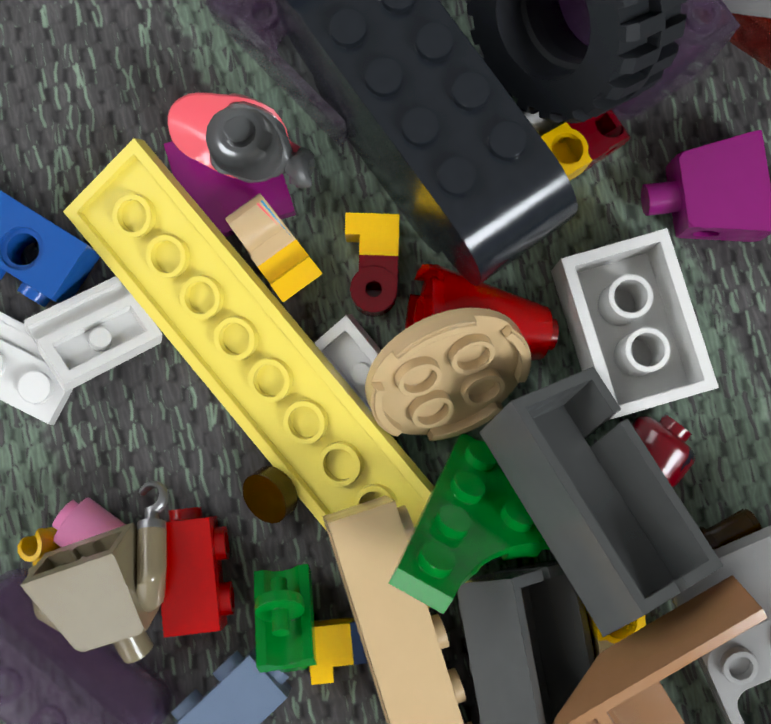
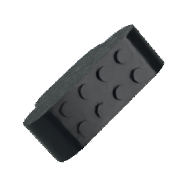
(434, 127)

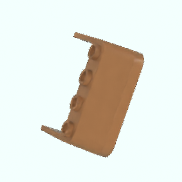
(626, 677)

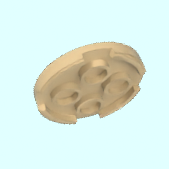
(447, 373)

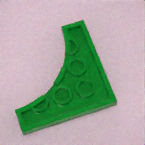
(464, 525)

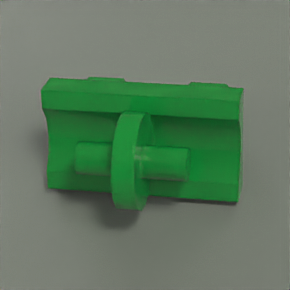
(284, 620)

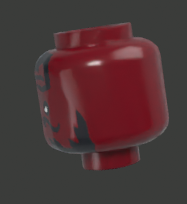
(666, 445)

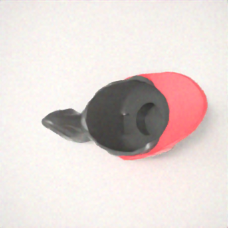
(238, 138)

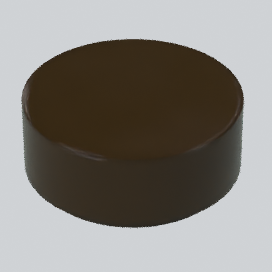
(270, 494)

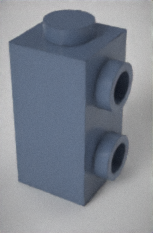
(238, 697)

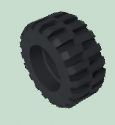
(561, 76)

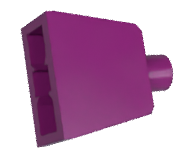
(716, 191)

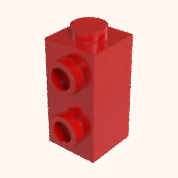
(195, 588)

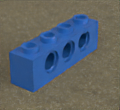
(61, 259)

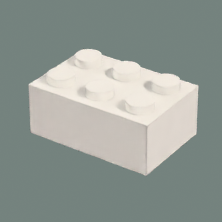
(635, 321)

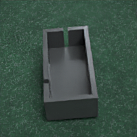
(599, 506)
(524, 642)

